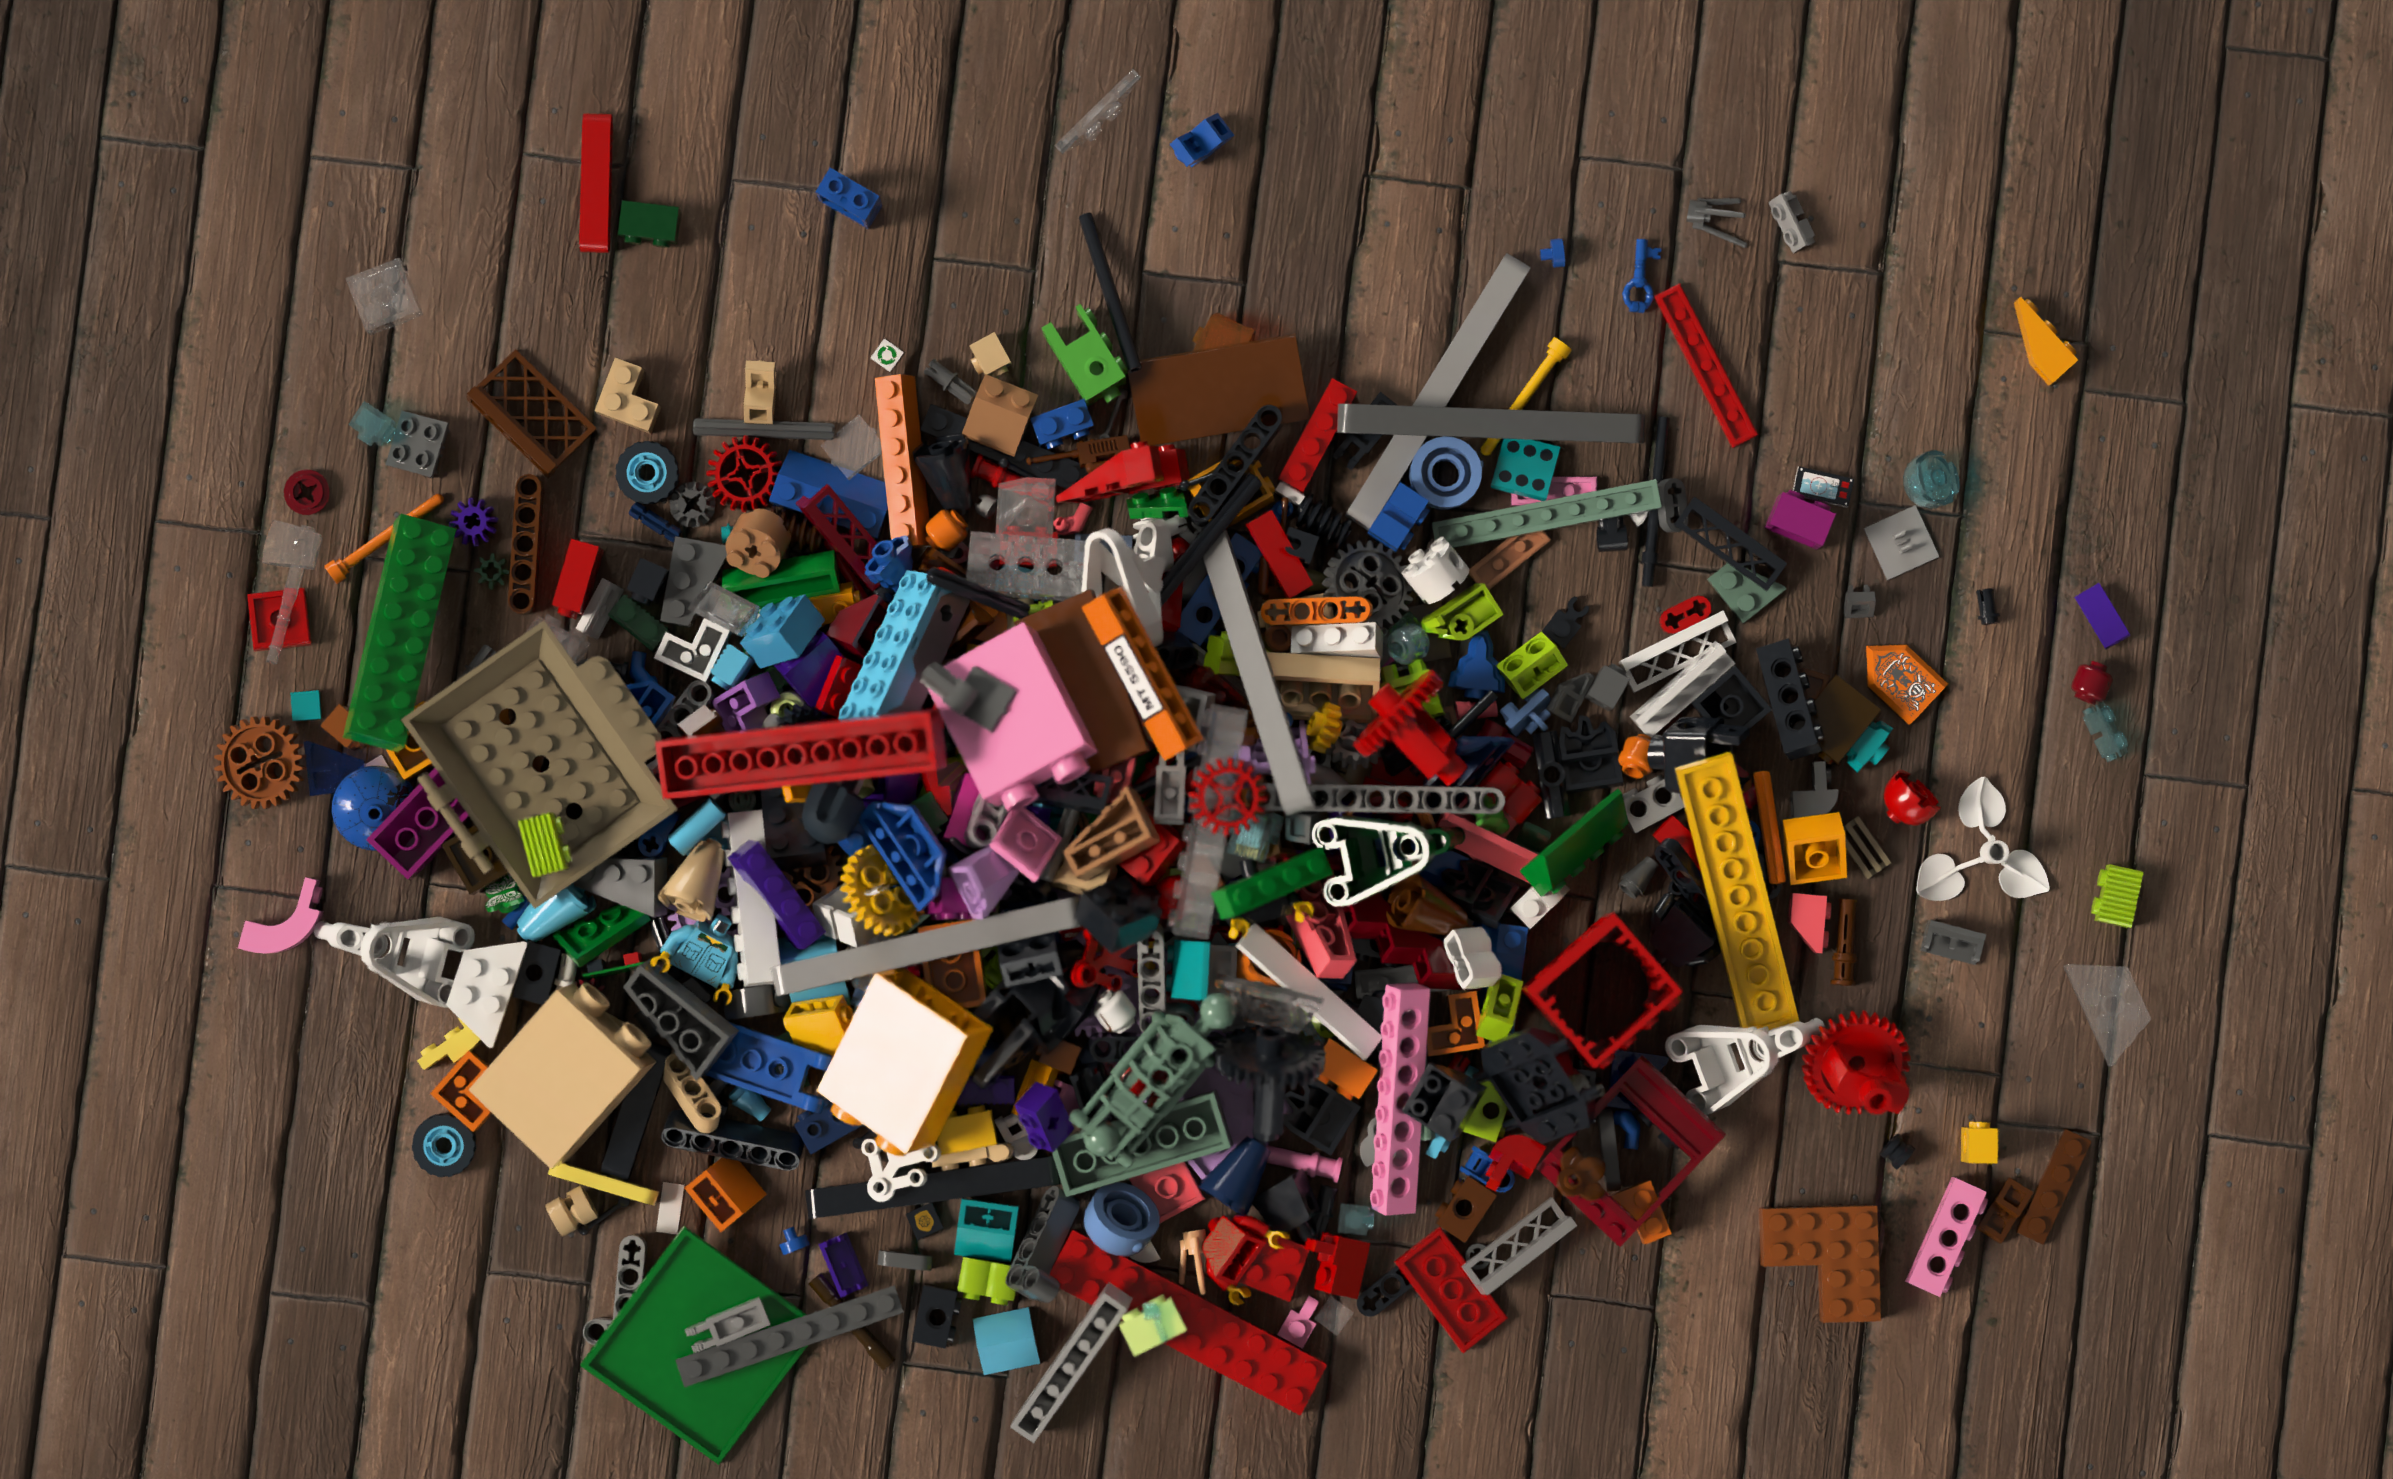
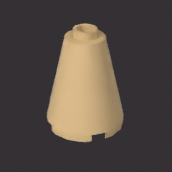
(696, 882)

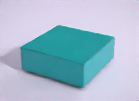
(306, 705)

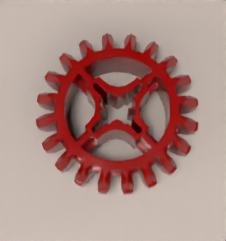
(731, 477)
(1218, 807)

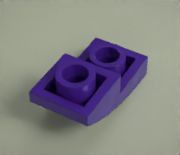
(2102, 616)

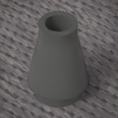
(1638, 878)

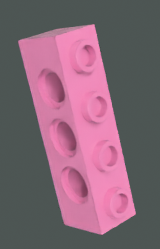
(1956, 1193)

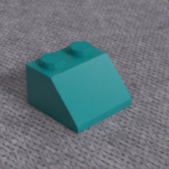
(1189, 969)

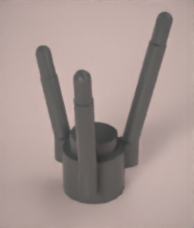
(1701, 210)

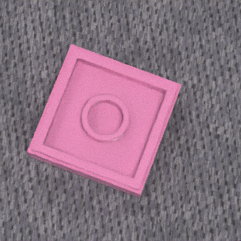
(1025, 842)

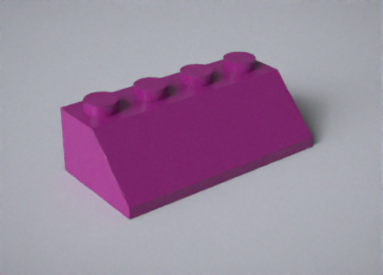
(415, 831)

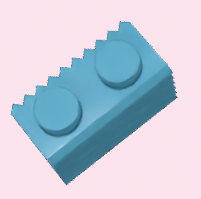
(731, 667)

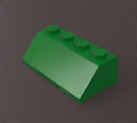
(1577, 844)

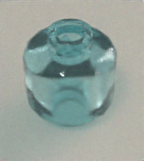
(1408, 644)

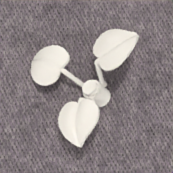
(2022, 871)

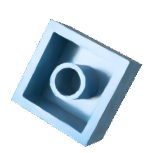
(782, 631)

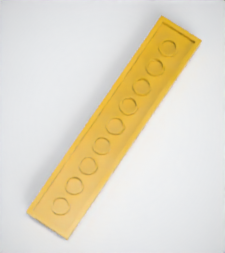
(1737, 892)

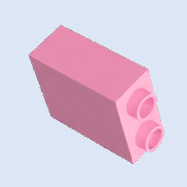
(1037, 735)

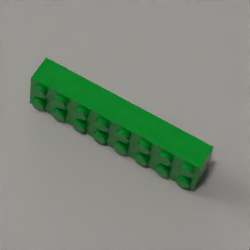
(399, 632)

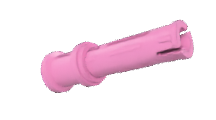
(1312, 1164)

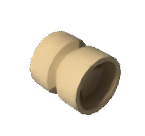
(572, 1210)

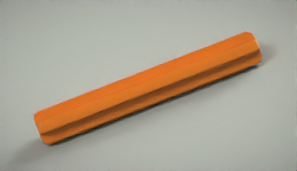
(1769, 827)

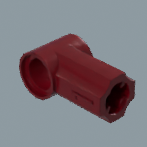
(1517, 753)

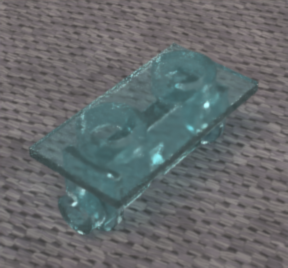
(2103, 721)

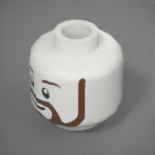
(1114, 1011)

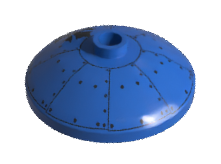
(359, 793)

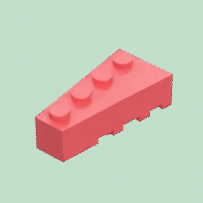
(1325, 935)

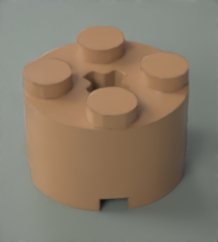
(757, 542)

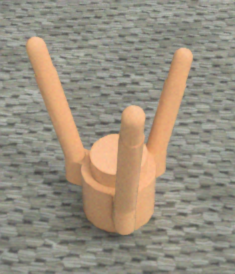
(1193, 1243)

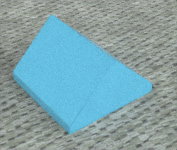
(1006, 1341)

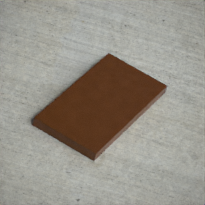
(1218, 389)
(1090, 681)

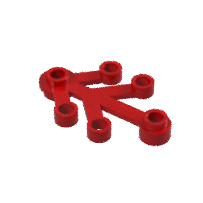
(1092, 966)

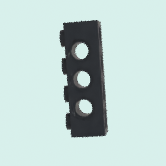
(1772, 660)

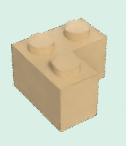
(619, 398)

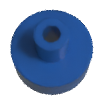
(1555, 252)
(793, 1241)

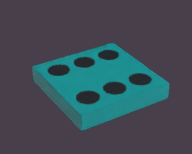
(1525, 468)

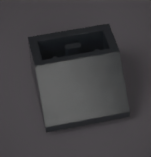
(1444, 1100)

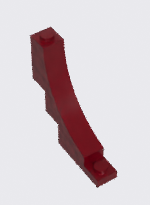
(1400, 946)

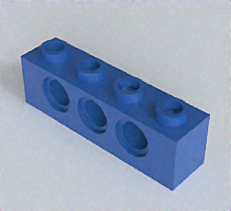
(1203, 598)

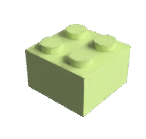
(1142, 1333)

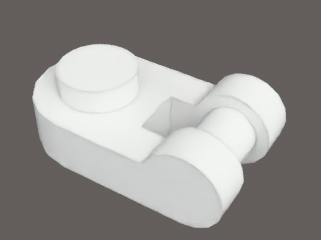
(1023, 1148)

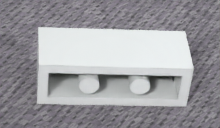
(1338, 640)

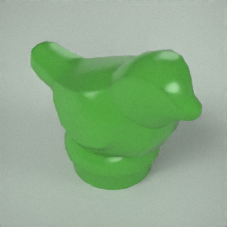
(1494, 822)

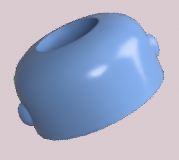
(1453, 451)
(1121, 1219)

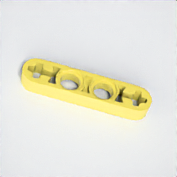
(605, 1183)

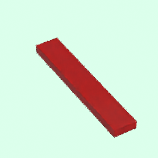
(1705, 365)

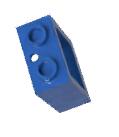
(843, 193)

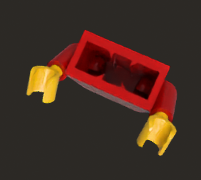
(1232, 1249)

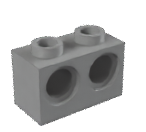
(1653, 809)

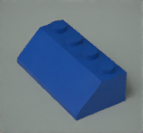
(807, 475)

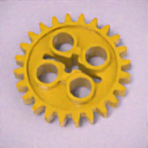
(884, 910)

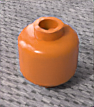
(946, 530)
(1634, 756)

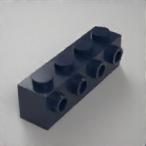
(821, 1128)

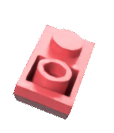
(1808, 917)

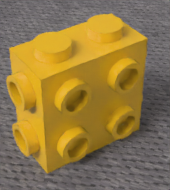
(819, 1023)

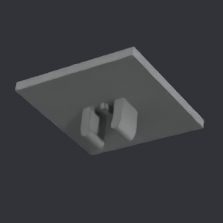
(1901, 542)

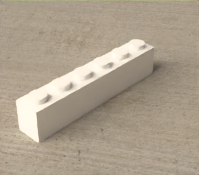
(753, 916)

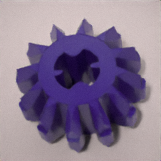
(471, 512)

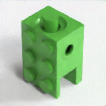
(1089, 360)

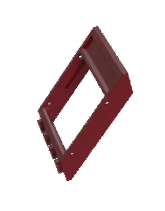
(1672, 1115)

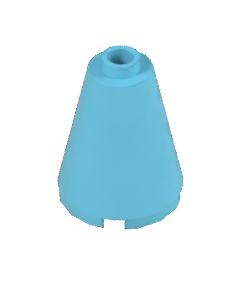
(554, 913)

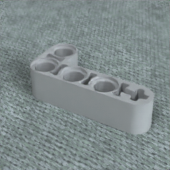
(1156, 979)
(622, 1289)

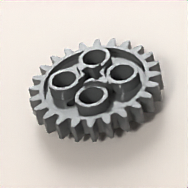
(1385, 571)

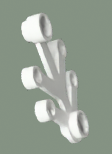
(887, 1175)

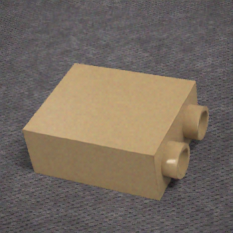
(564, 1073)

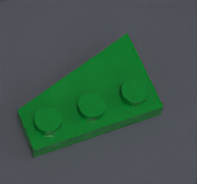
(595, 936)

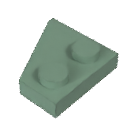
(1741, 593)

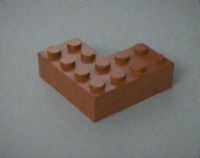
(1840, 1243)

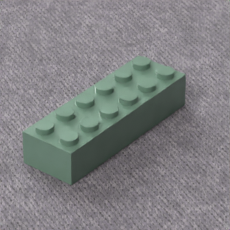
(1188, 1132)

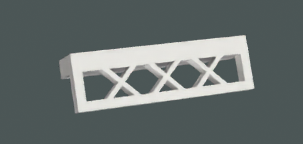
(1673, 641)
(1682, 689)

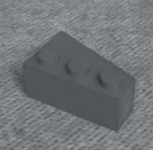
(690, 570)
(629, 881)

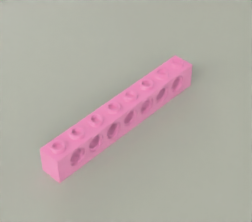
(1405, 1140)

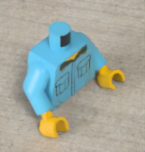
(704, 953)

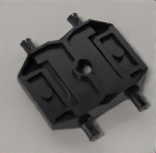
(1513, 1071)

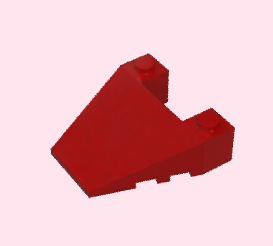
(1130, 472)

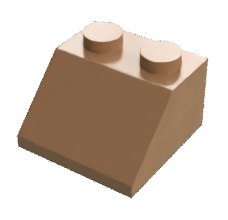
(999, 415)

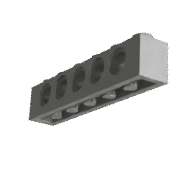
(1071, 1362)

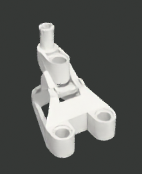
(1135, 569)
(423, 959)
(1716, 1062)

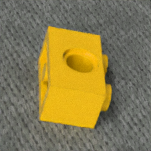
(1979, 1143)

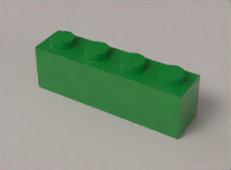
(795, 576)
(1271, 883)

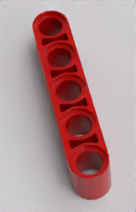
(596, 183)

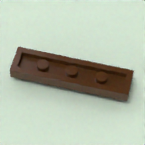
(2053, 1186)

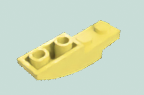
(455, 1047)

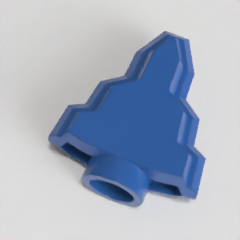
(890, 562)
(1478, 669)

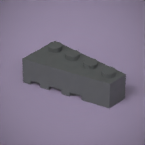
(681, 1017)

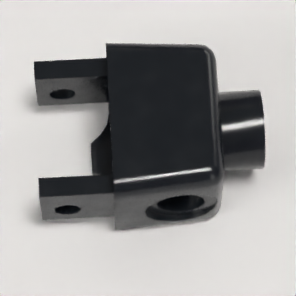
(1692, 741)

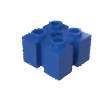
(1398, 517)

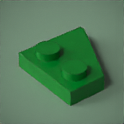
(1154, 505)

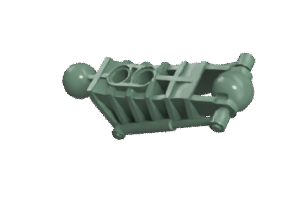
(1174, 1032)

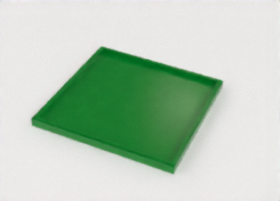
(649, 1334)

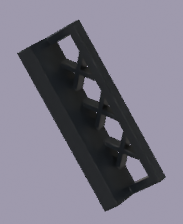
(1732, 534)
(1073, 800)

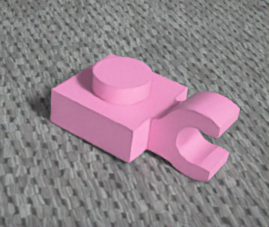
(1297, 1325)

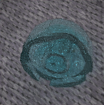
(1931, 480)

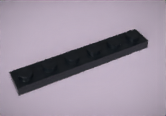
(1065, 471)

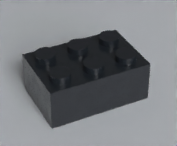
(785, 833)

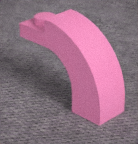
(287, 935)

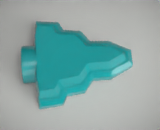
(1870, 746)

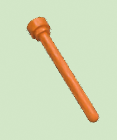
(339, 568)

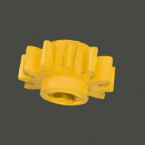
(1324, 727)

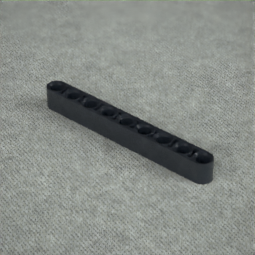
(938, 1187)

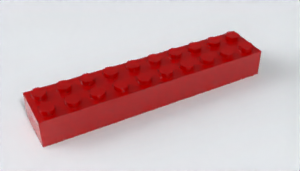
(801, 753)
(1212, 1334)

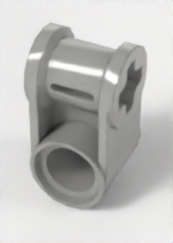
(985, 817)

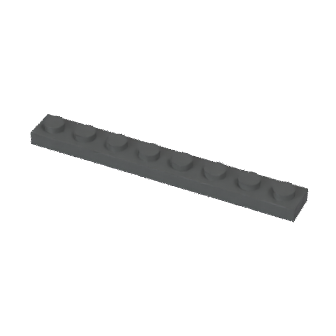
(789, 1336)

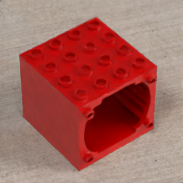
(1661, 990)

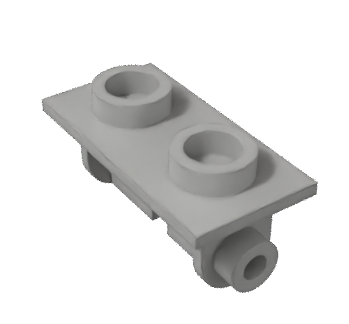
(1785, 210)

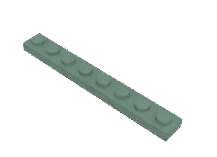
(1549, 514)

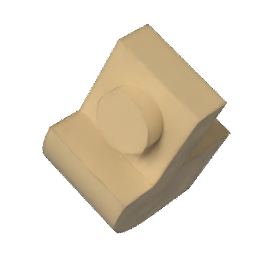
(759, 392)

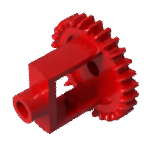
(1412, 729)
(1869, 1078)

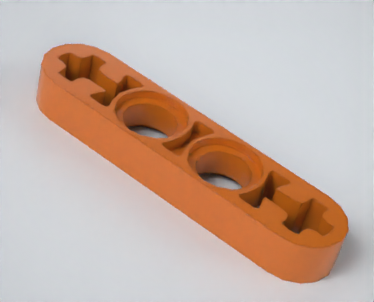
(1316, 611)

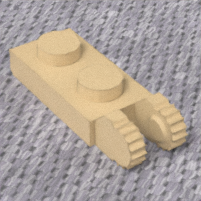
(975, 1156)

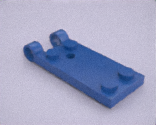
(752, 1061)

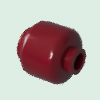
(2091, 682)

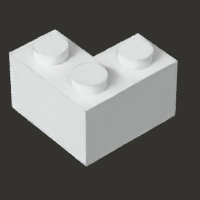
(698, 657)

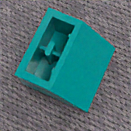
(986, 1230)

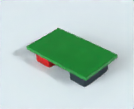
(598, 969)

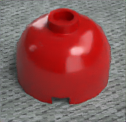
(1909, 800)

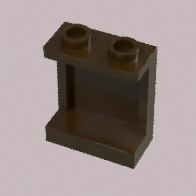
(1843, 718)

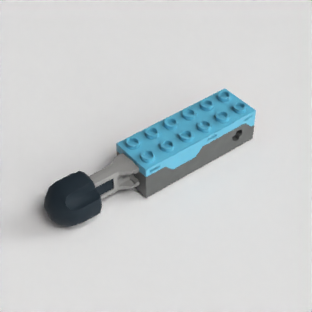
(911, 637)

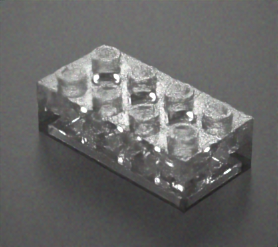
(1039, 552)

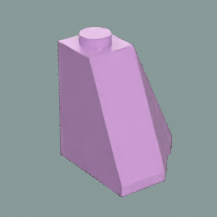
(983, 880)

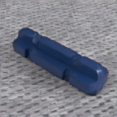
(654, 521)

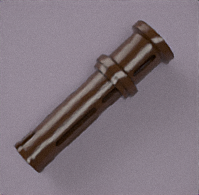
(1846, 907)

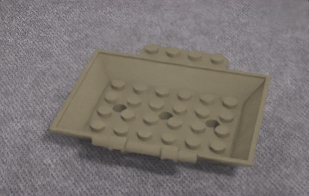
(570, 715)

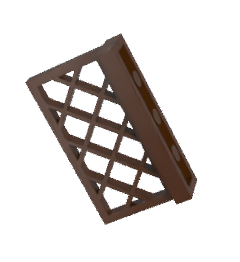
(514, 431)

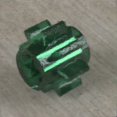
(487, 565)

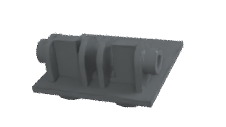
(418, 444)

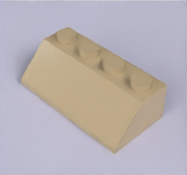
(1311, 680)

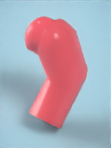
(1075, 523)

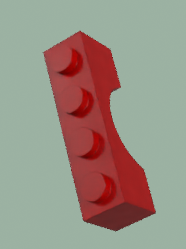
(1316, 436)

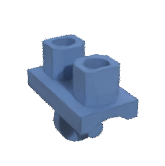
(1530, 715)

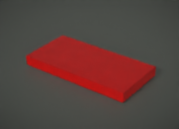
(1445, 1288)

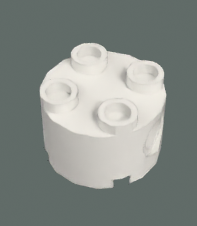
(1435, 571)

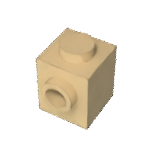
(990, 356)

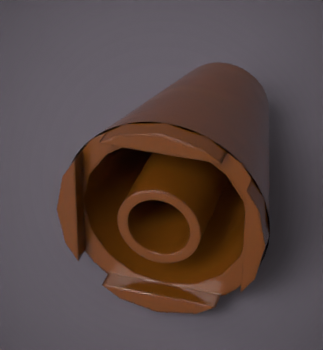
(1424, 908)

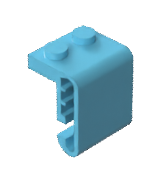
(699, 826)
(822, 946)

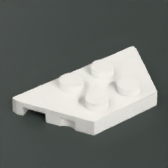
(485, 987)

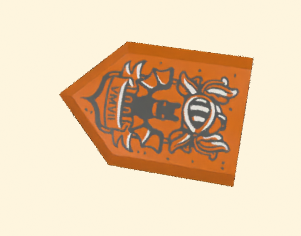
(1902, 679)

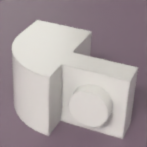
(1533, 907)

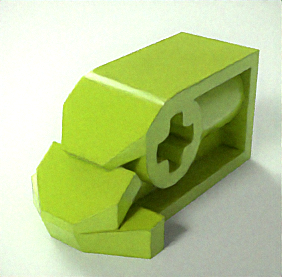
(1472, 607)

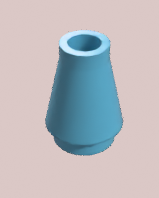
(749, 1102)

